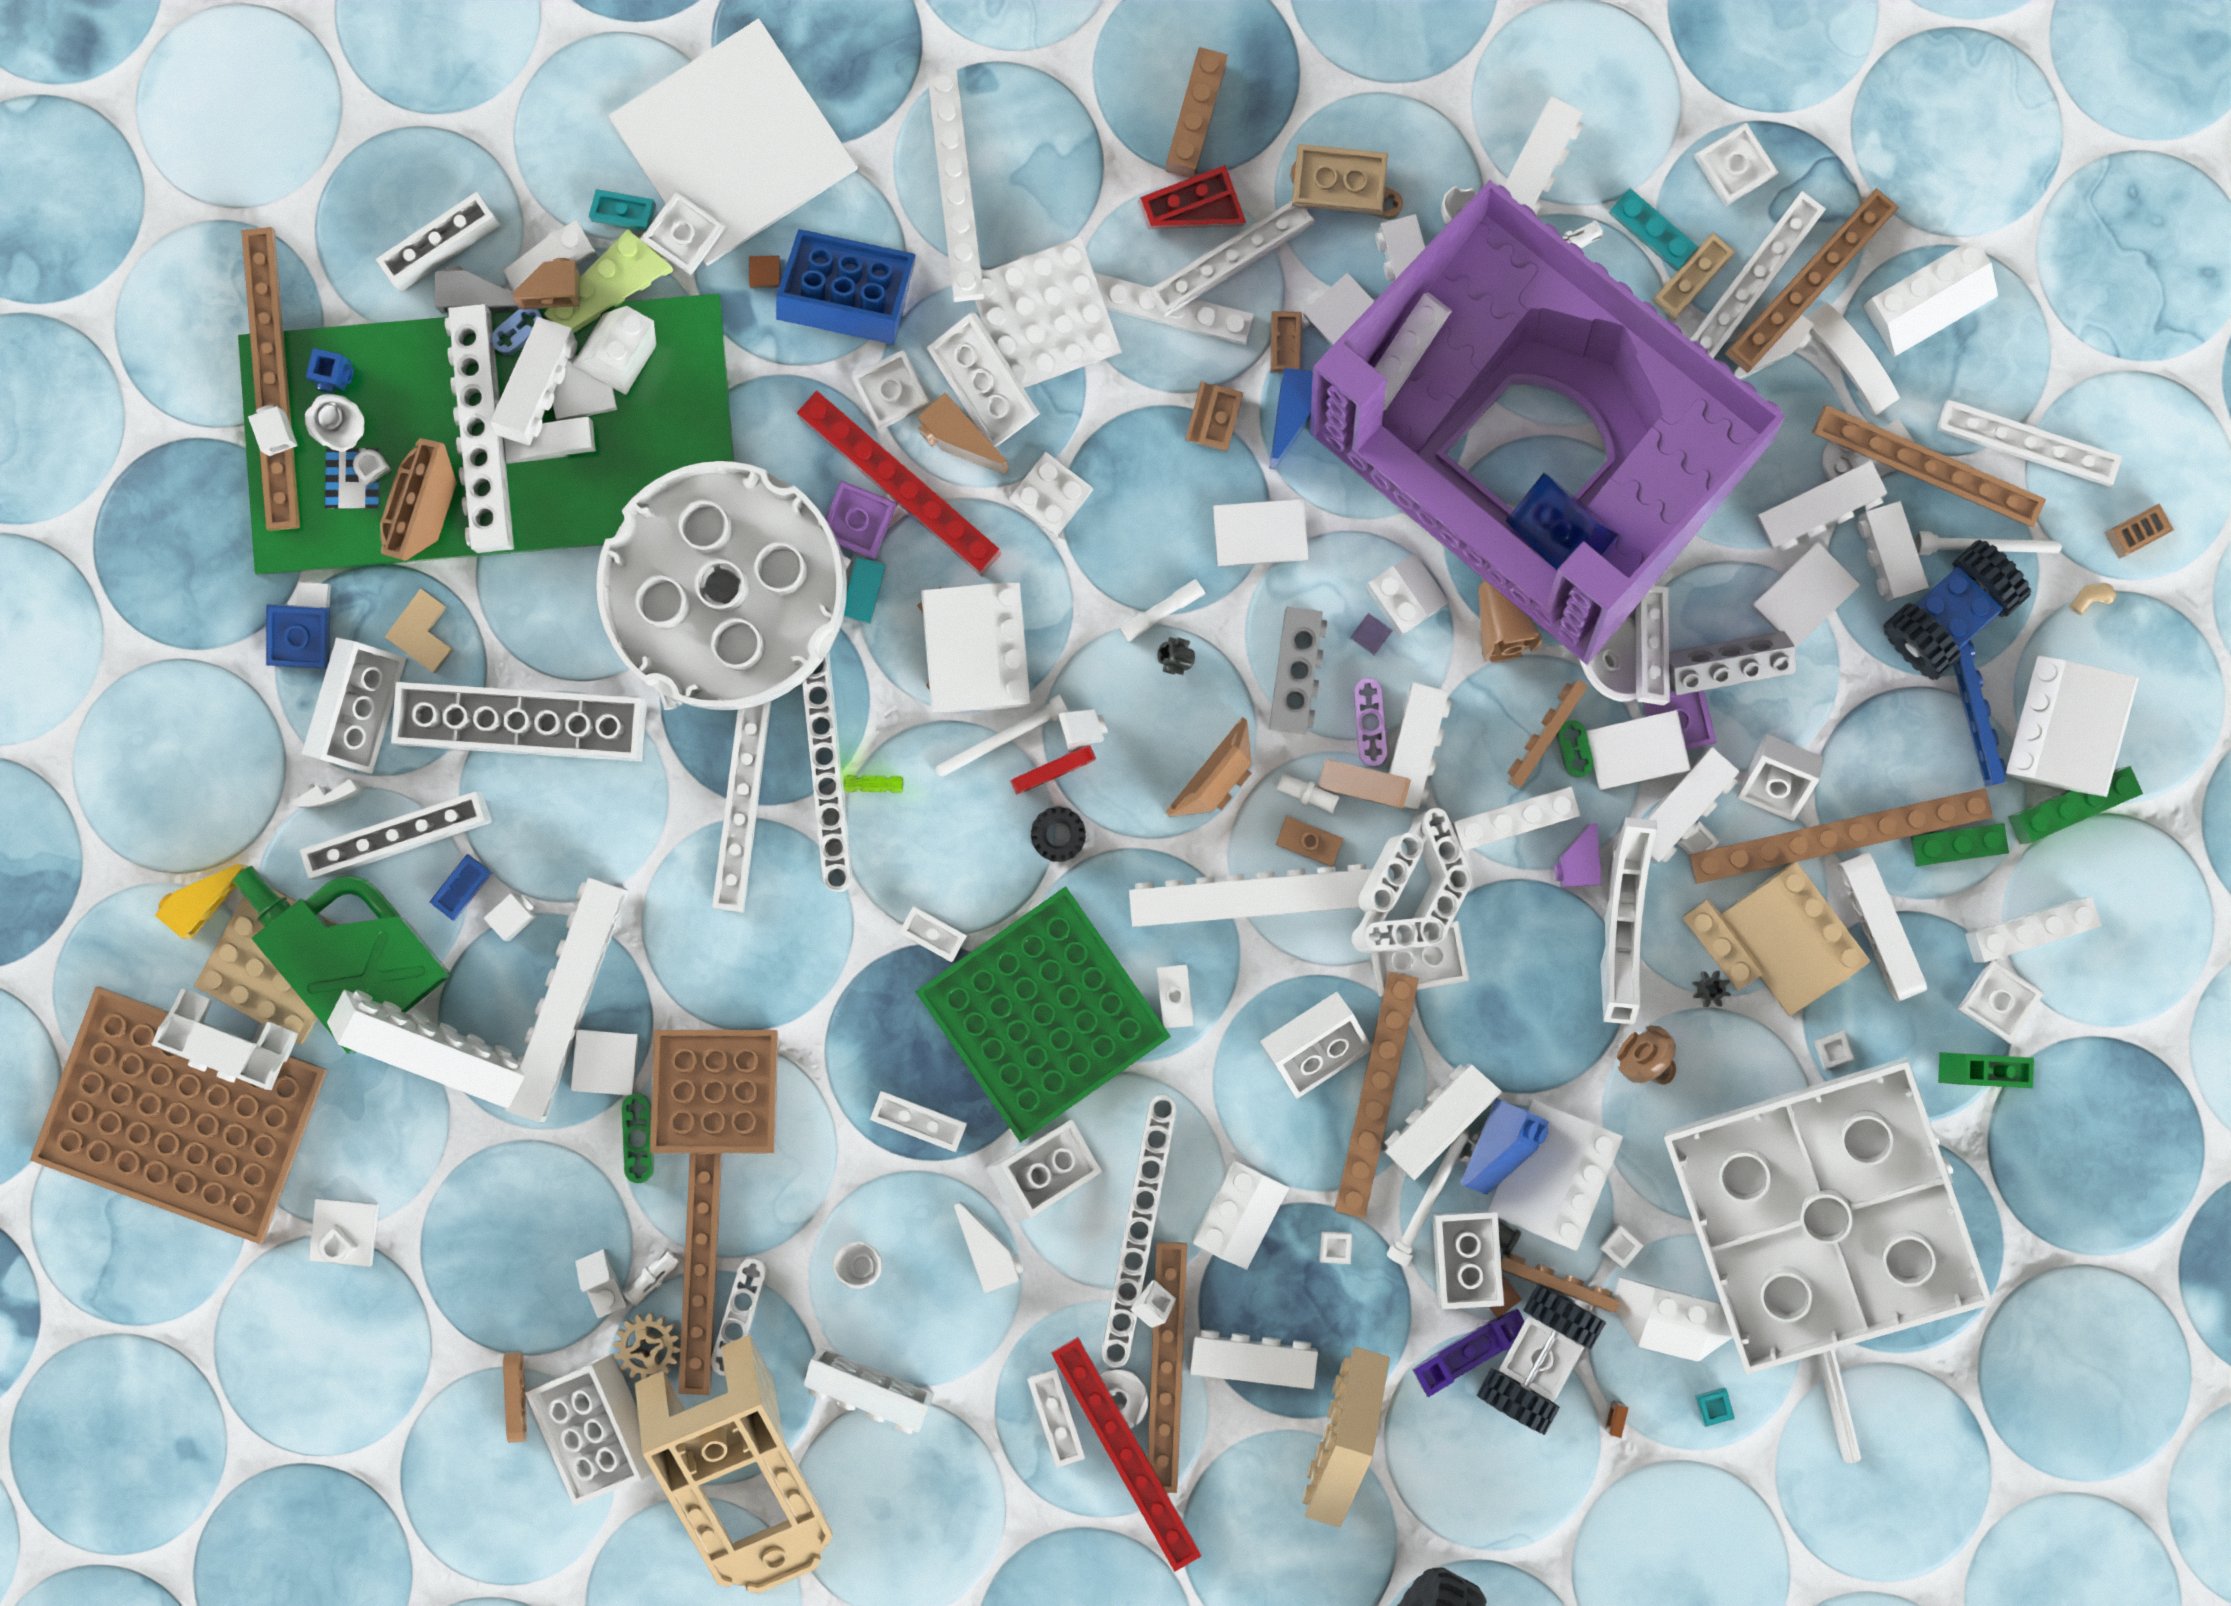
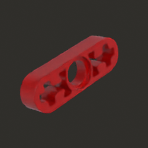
(1053, 770)

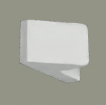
(600, 1283)

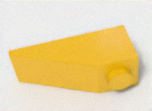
(193, 905)

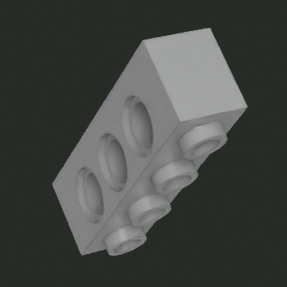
(1297, 622)
(1731, 662)

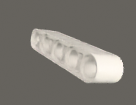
(1882, 927)

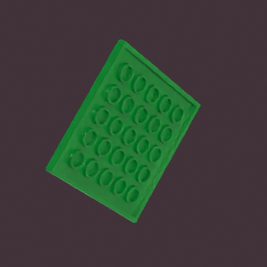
(1043, 1014)

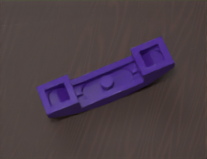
(1468, 1352)

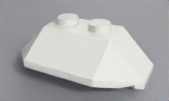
(1671, 1320)

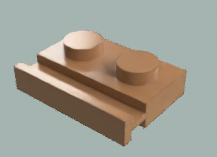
(1214, 416)

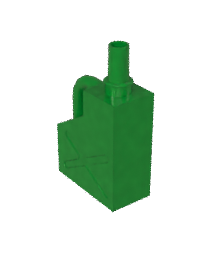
(322, 960)

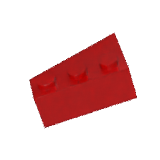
(1194, 203)

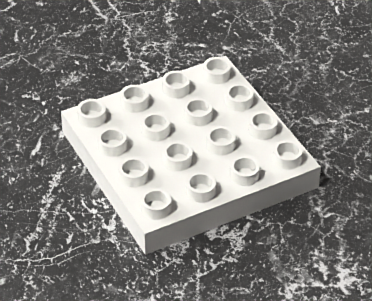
(1827, 1216)

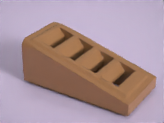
(2119, 541)

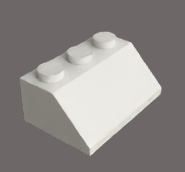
(1316, 1045)
(1240, 1214)
(1467, 1259)

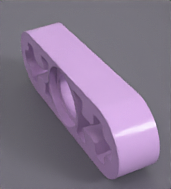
(1365, 745)

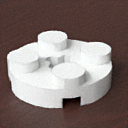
(1133, 1391)

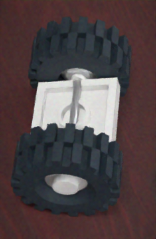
(1540, 1359)

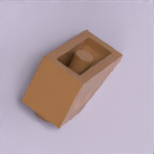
(550, 286)

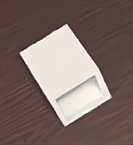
(618, 348)

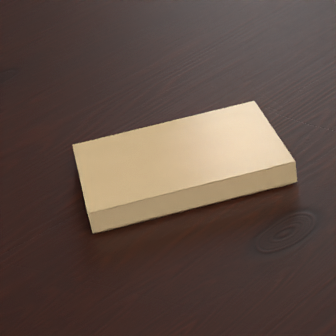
(1339, 179)

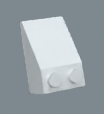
(1044, 1171)

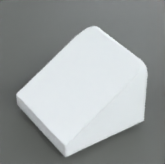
(1153, 1305)

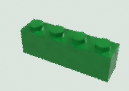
(2072, 808)

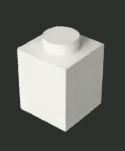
(272, 430)
(511, 916)

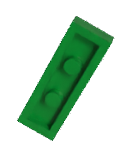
(1959, 844)

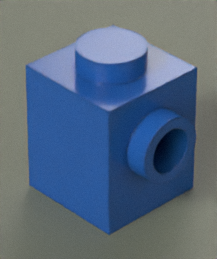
(329, 371)

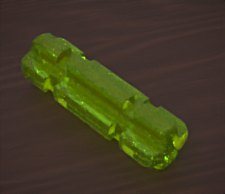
(873, 783)

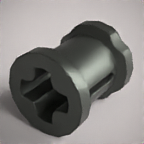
(1507, 1237)

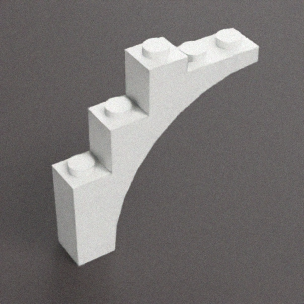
(1624, 921)

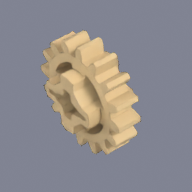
(644, 1332)

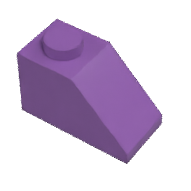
(1580, 860)

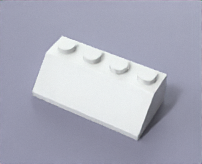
(1933, 297)
(354, 705)
(1441, 1120)

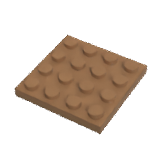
(714, 1092)

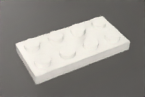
(983, 380)

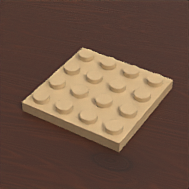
(247, 979)

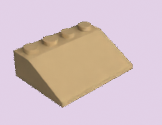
(1795, 938)

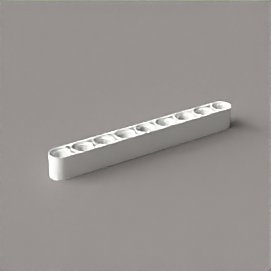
(823, 772)
(1133, 1244)

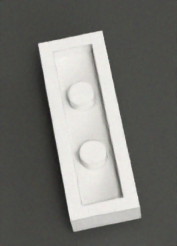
(918, 1121)
(1056, 1418)

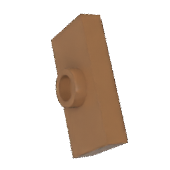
(1285, 341)
(1309, 841)

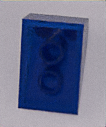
(1558, 522)

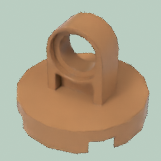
(1648, 1056)

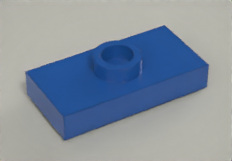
(460, 887)

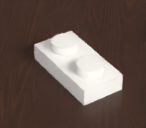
(932, 934)

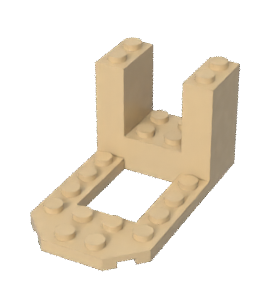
(721, 1437)

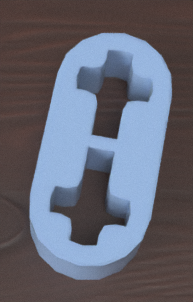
(511, 326)

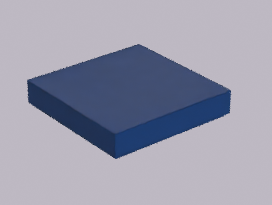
(297, 636)

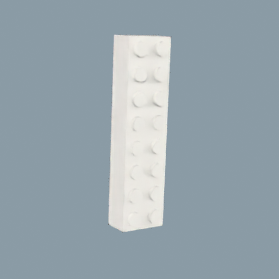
(518, 721)

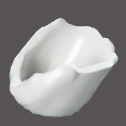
(335, 422)

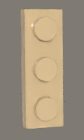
(1723, 944)

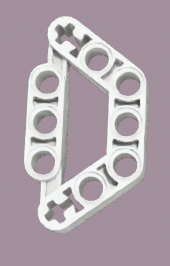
(1418, 841)

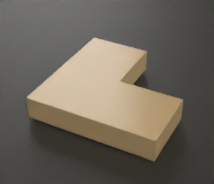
(413, 635)

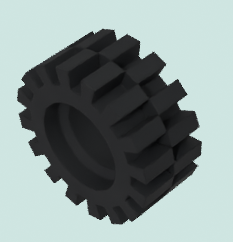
(1052, 816)

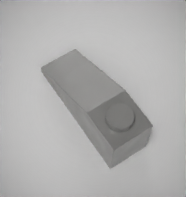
(461, 288)

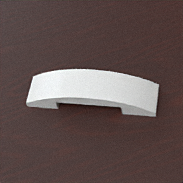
(1854, 357)

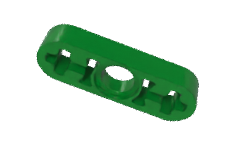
(627, 1146)

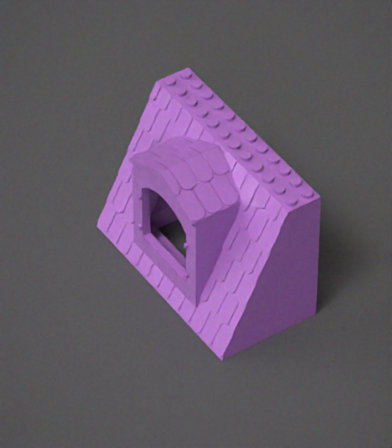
(1552, 319)

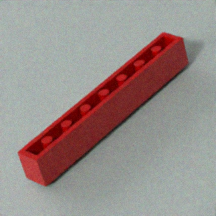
(899, 483)

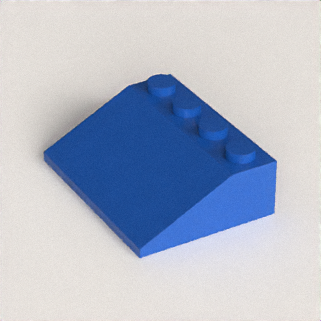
(845, 286)

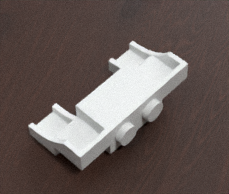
(210, 1047)

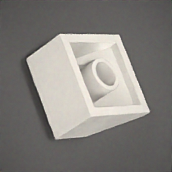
(1406, 594)
(1780, 777)

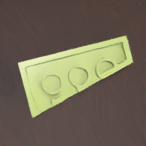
(612, 278)

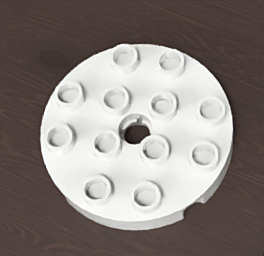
(660, 564)

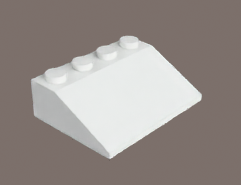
(975, 647)
(2071, 726)
(1560, 1181)
(868, 1390)
(591, 1429)

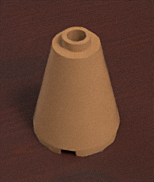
(1504, 627)

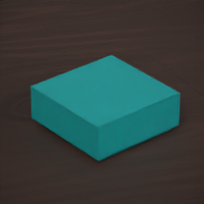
(1714, 1407)

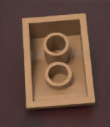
(955, 433)

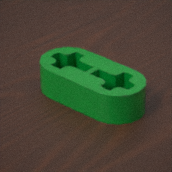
(1582, 748)

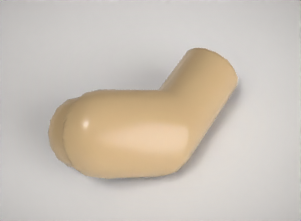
(2095, 592)

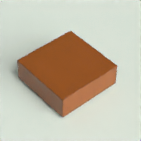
(764, 271)
(1616, 1419)

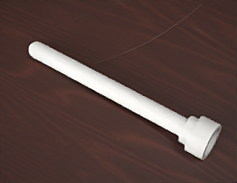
(1929, 543)
(1051, 711)
(1402, 1250)

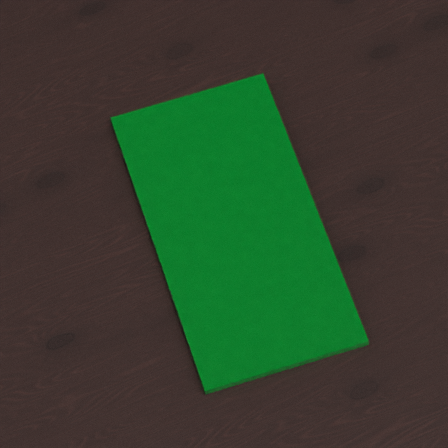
(403, 387)

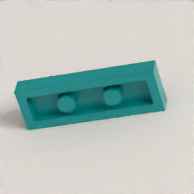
(1653, 229)

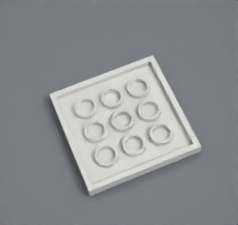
(1047, 313)

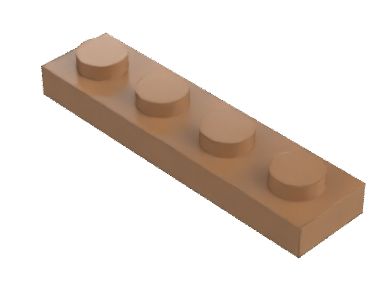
(1552, 723)
(1570, 1286)

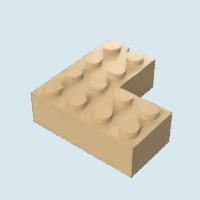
(1349, 1439)

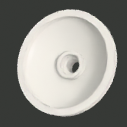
(1615, 664)

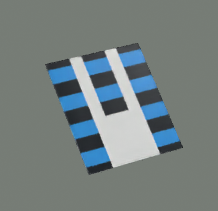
(343, 485)

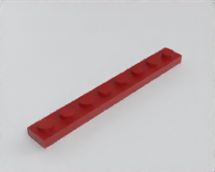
(1126, 1454)

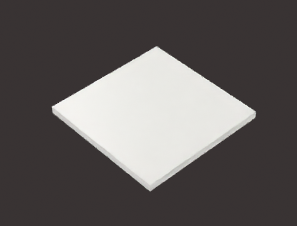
(735, 137)

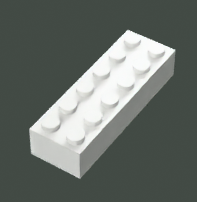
(425, 1048)

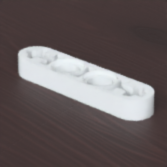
(733, 1313)

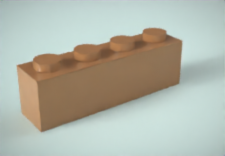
(1196, 112)

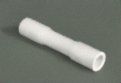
(1177, 600)

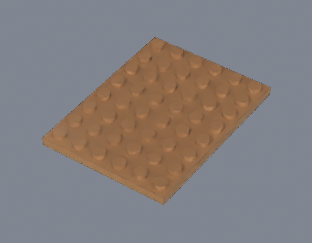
(170, 1131)

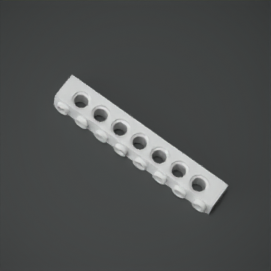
(499, 534)

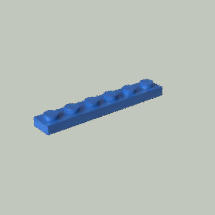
(1978, 714)

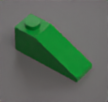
(1985, 1070)

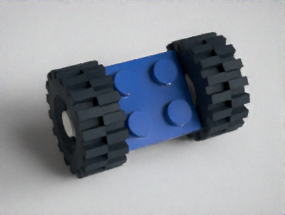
(1957, 609)

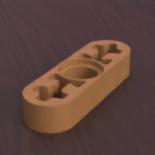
(515, 1397)

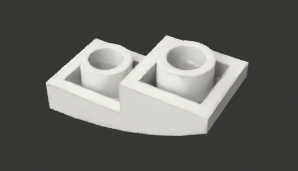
(318, 796)

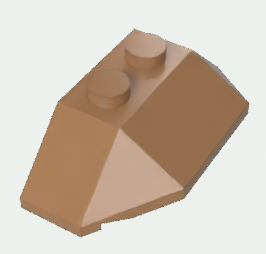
(417, 501)
(1217, 776)

